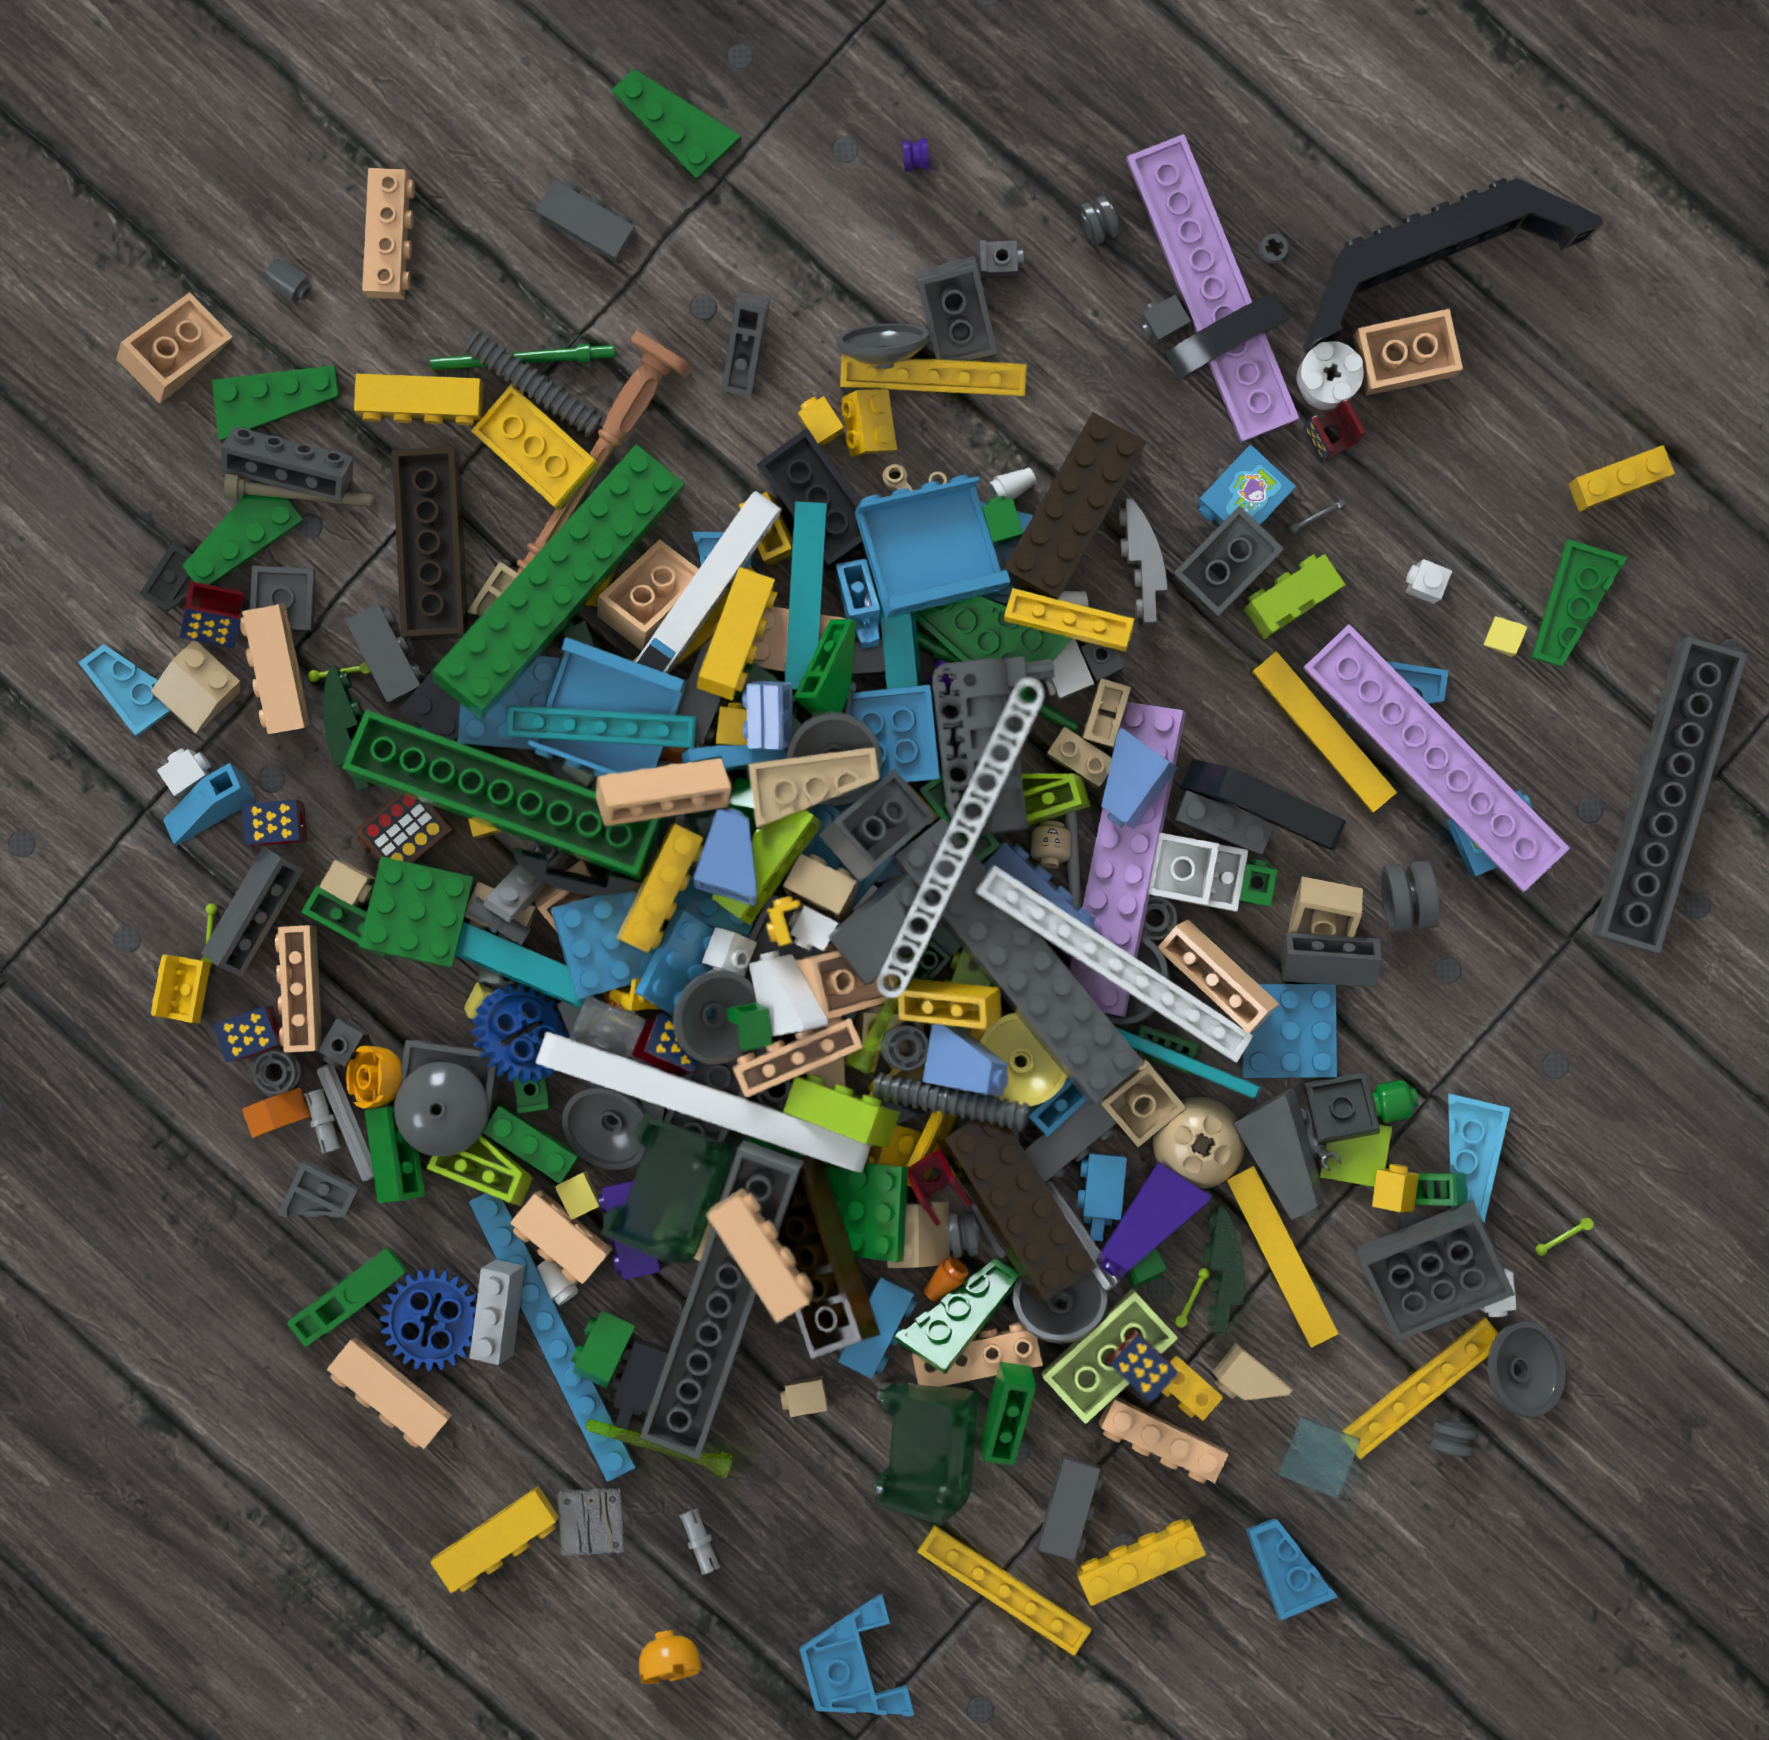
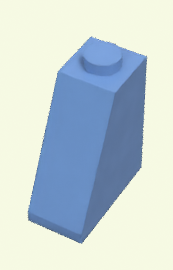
(1134, 780)
(727, 859)
(963, 1062)

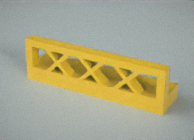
(1069, 619)

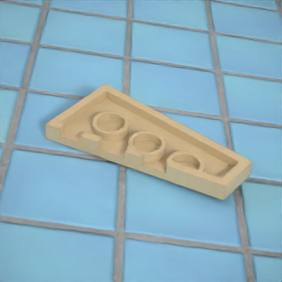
(802, 782)

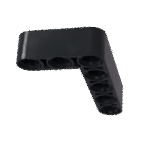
(1264, 801)

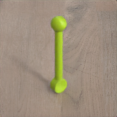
(314, 675)
(211, 910)
(1585, 1223)
(1181, 1320)

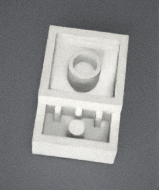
(1198, 872)

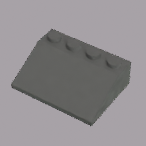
(1435, 1271)

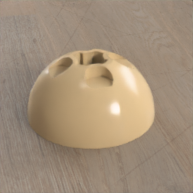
(1181, 1135)

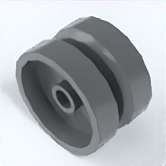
(1410, 896)

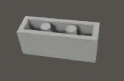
(497, 1312)

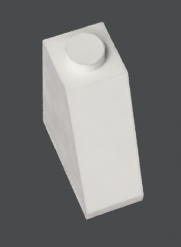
(786, 993)

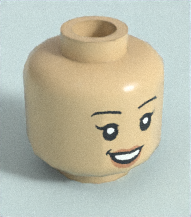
(1051, 844)

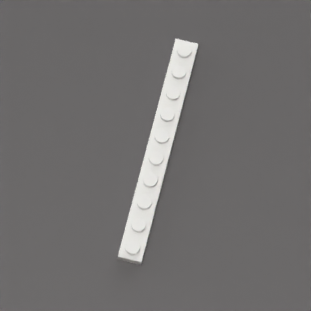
(1113, 963)

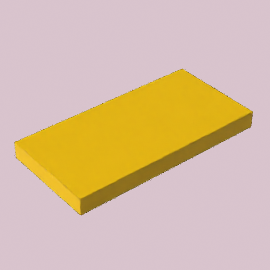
(535, 447)

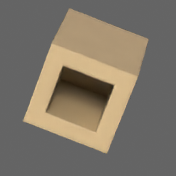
(804, 1396)

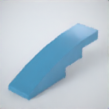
(734, 756)

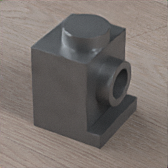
(992, 267)

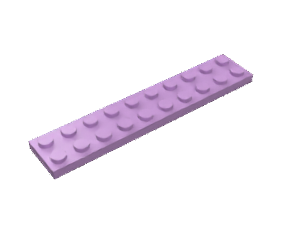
(1210, 283)
(1436, 758)
(1125, 859)

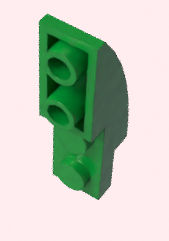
(346, 1297)

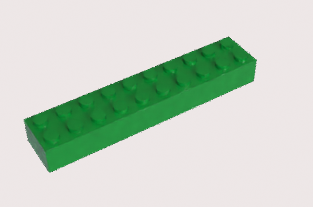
(558, 582)
(497, 794)

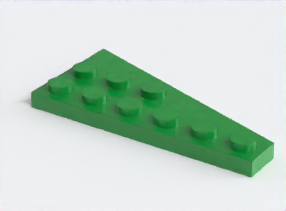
(978, 631)

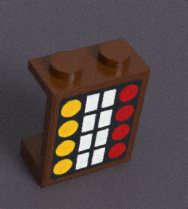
(403, 829)

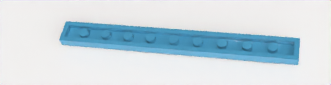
(552, 1335)

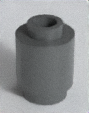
(288, 280)

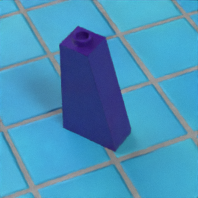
(1153, 1216)

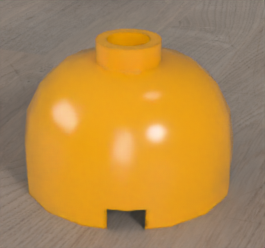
(374, 1076)
(668, 1658)

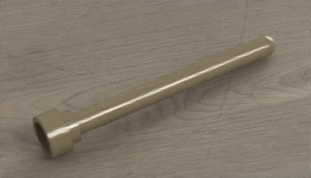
(237, 487)

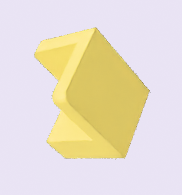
(578, 1195)

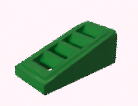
(1181, 1043)
(1451, 1188)

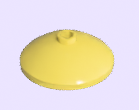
(1039, 1077)

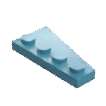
(1475, 1145)

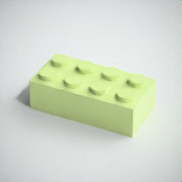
(1082, 1370)

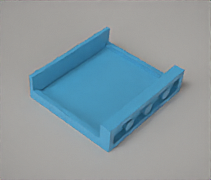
(929, 546)
(608, 682)

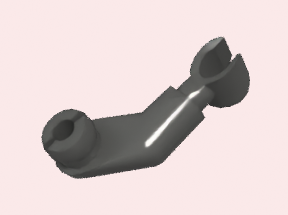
(1317, 1150)

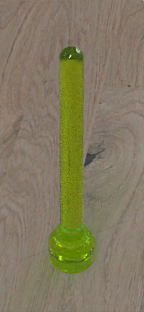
(863, 1057)
(717, 1463)

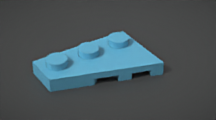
(125, 689)

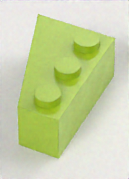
(1293, 595)
(1052, 796)
(841, 1111)
(486, 1169)

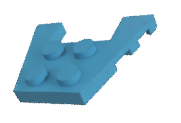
(840, 1671)

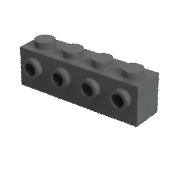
(287, 464)
(252, 911)

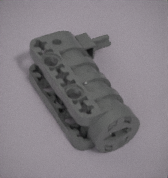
(982, 695)

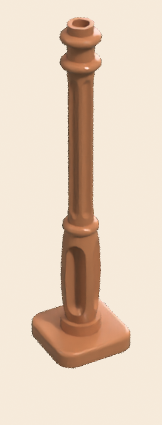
(620, 421)

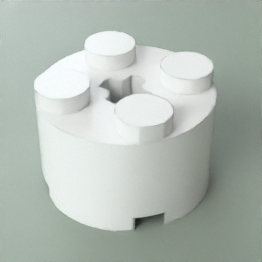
(1346, 369)

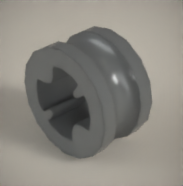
(1270, 257)

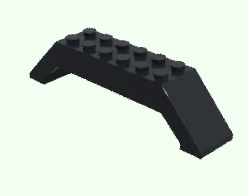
(1440, 235)

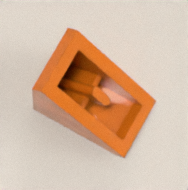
(276, 1112)

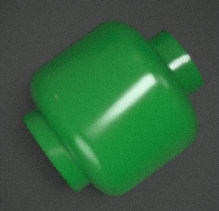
(1394, 1101)

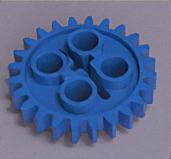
(506, 1009)
(405, 1310)

